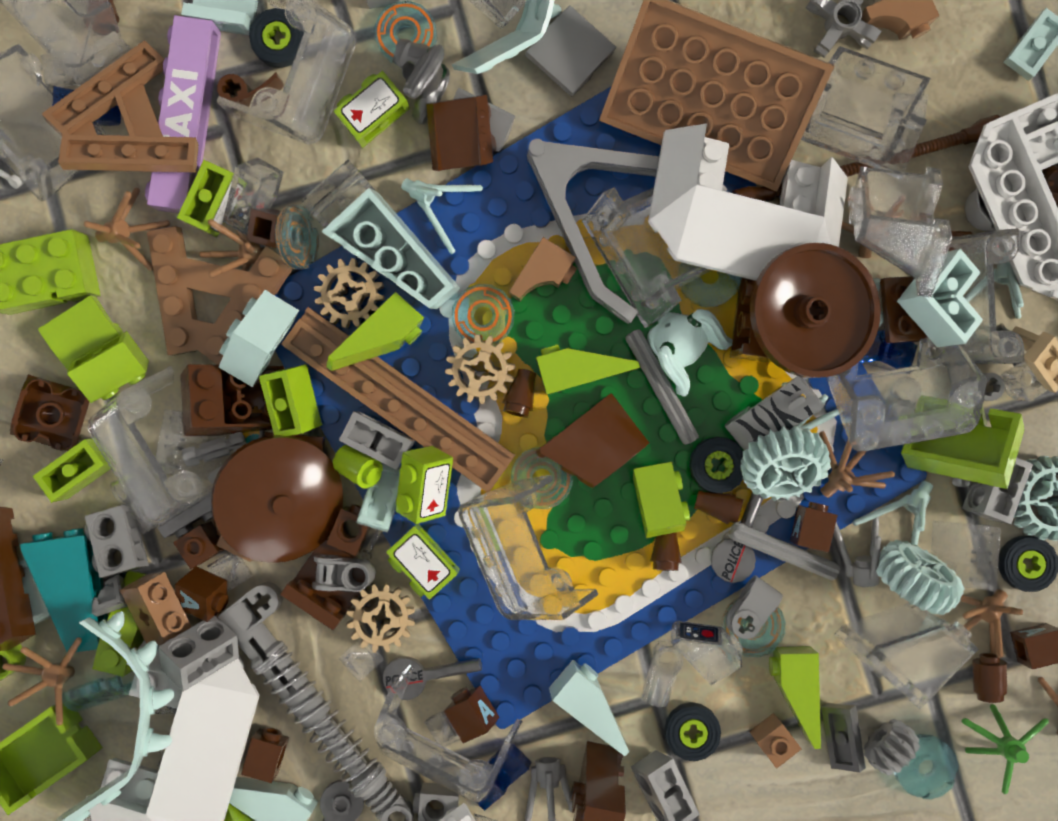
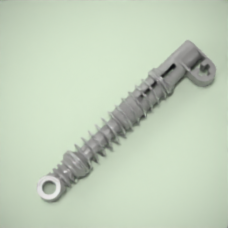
(306, 703)

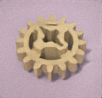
(345, 279)
(484, 355)
(395, 619)

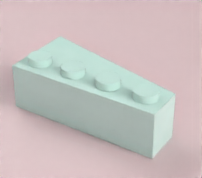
(387, 244)

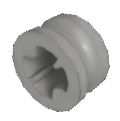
(998, 387)

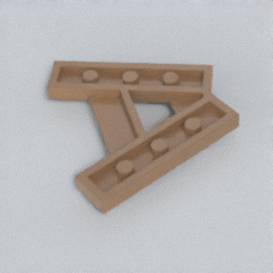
(144, 147)
(178, 275)

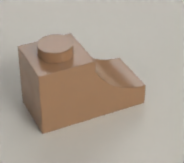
(902, 16)
(546, 266)

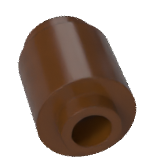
(990, 678)

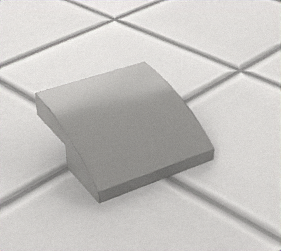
(570, 51)

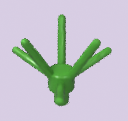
(1007, 746)

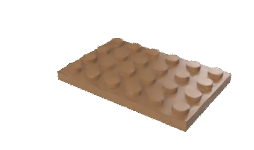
(702, 71)

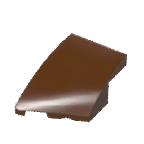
(596, 443)

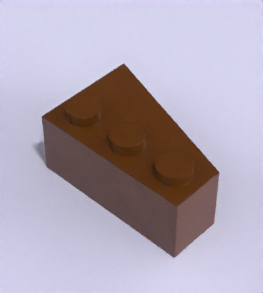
(597, 792)

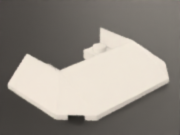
(1015, 192)
(733, 230)
(203, 754)

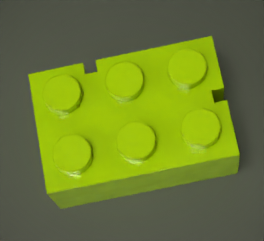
(44, 266)
(978, 456)
(42, 755)

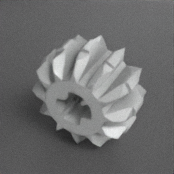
(891, 747)

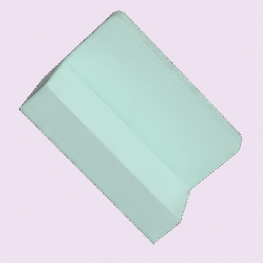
(227, 15)

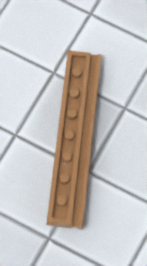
(401, 402)

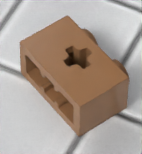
(155, 608)

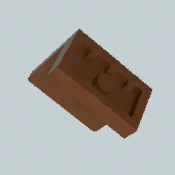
(897, 323)
(324, 606)

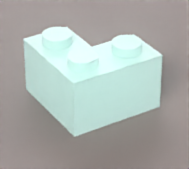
(946, 315)
(256, 337)

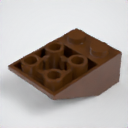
(220, 403)

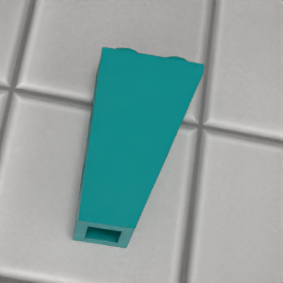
(66, 583)

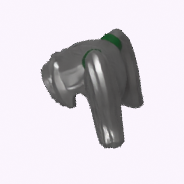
(423, 73)

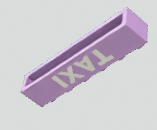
(185, 102)

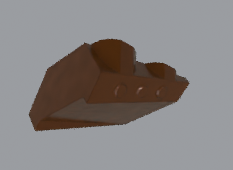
(460, 133)
(49, 414)

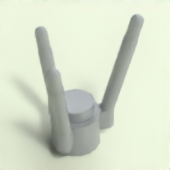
(864, 567)
(549, 773)

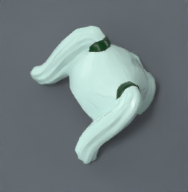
(682, 339)

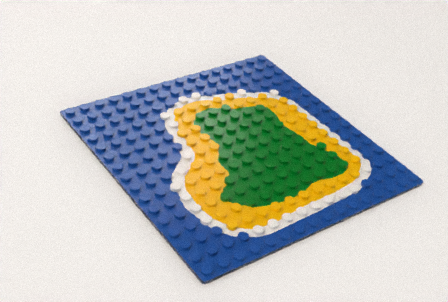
(597, 529)

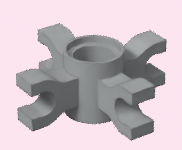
(859, 30)

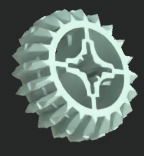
(785, 463)
(1044, 477)
(919, 577)

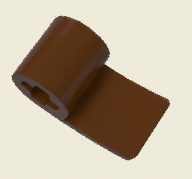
(231, 82)

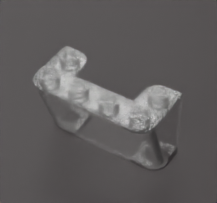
(910, 403)

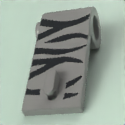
(780, 409)

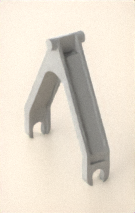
(553, 167)

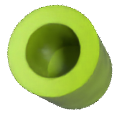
(357, 467)

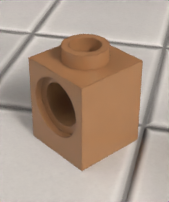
(775, 740)

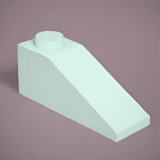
(583, 698)
(272, 800)

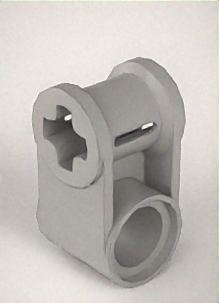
(335, 573)
(755, 605)

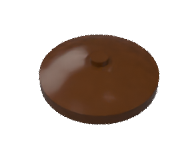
(815, 310)
(276, 498)

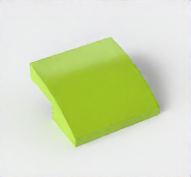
(79, 330)

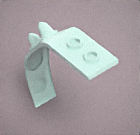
(533, 26)
(150, 700)

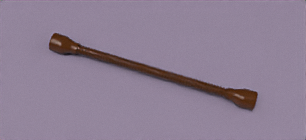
(965, 136)

